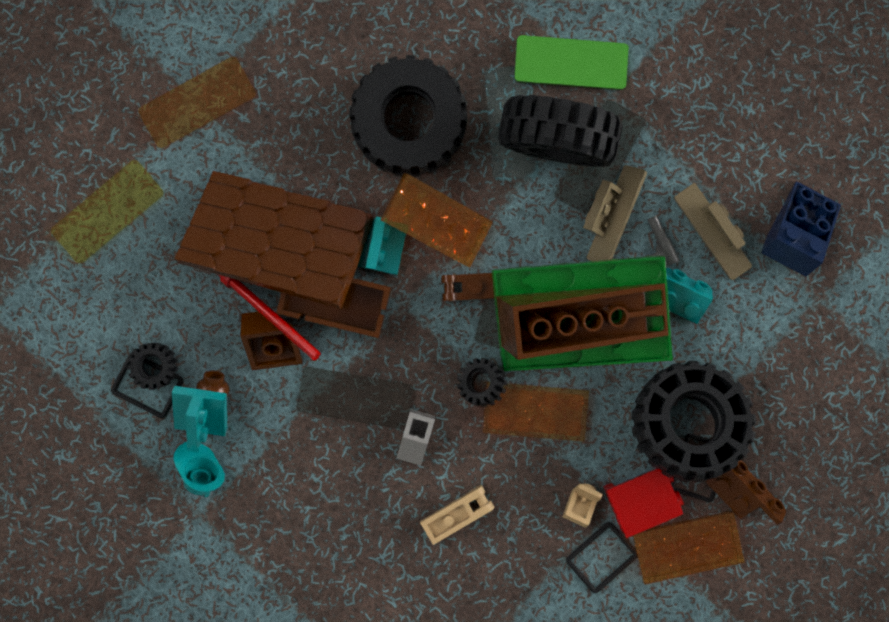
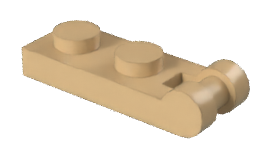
(456, 515)

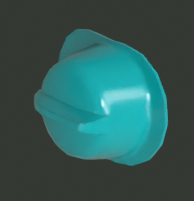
(198, 470)

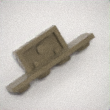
(611, 212)
(715, 230)

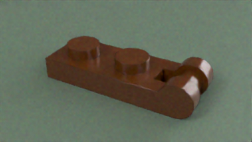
(473, 286)

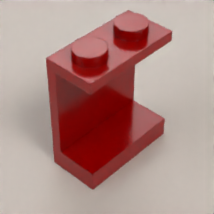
(644, 502)

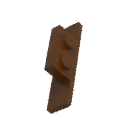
(746, 493)

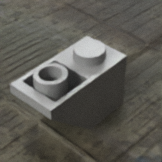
(416, 437)

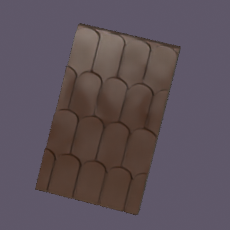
(275, 239)

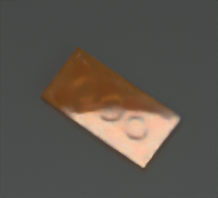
(436, 220)
(538, 412)
(688, 547)

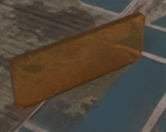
(197, 102)

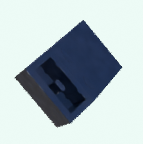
(802, 230)

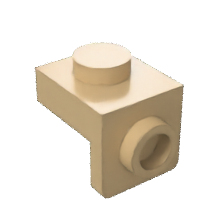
(582, 504)

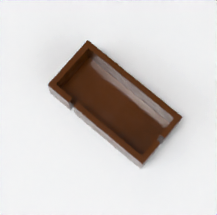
(359, 312)

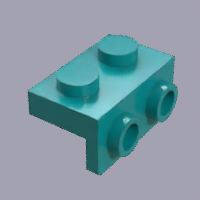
(687, 296)

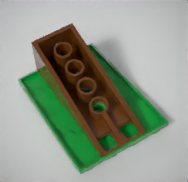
(583, 313)

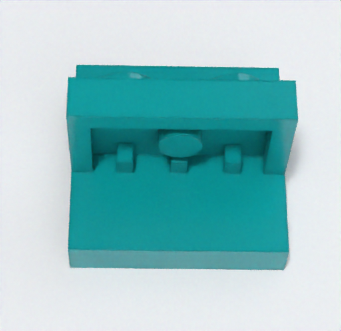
(382, 248)
(199, 414)

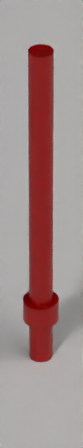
(271, 316)

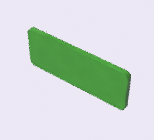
(571, 62)

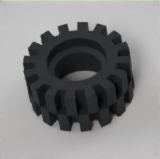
(137, 366)
(469, 375)

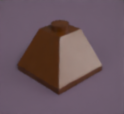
(266, 344)

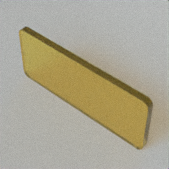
(107, 211)

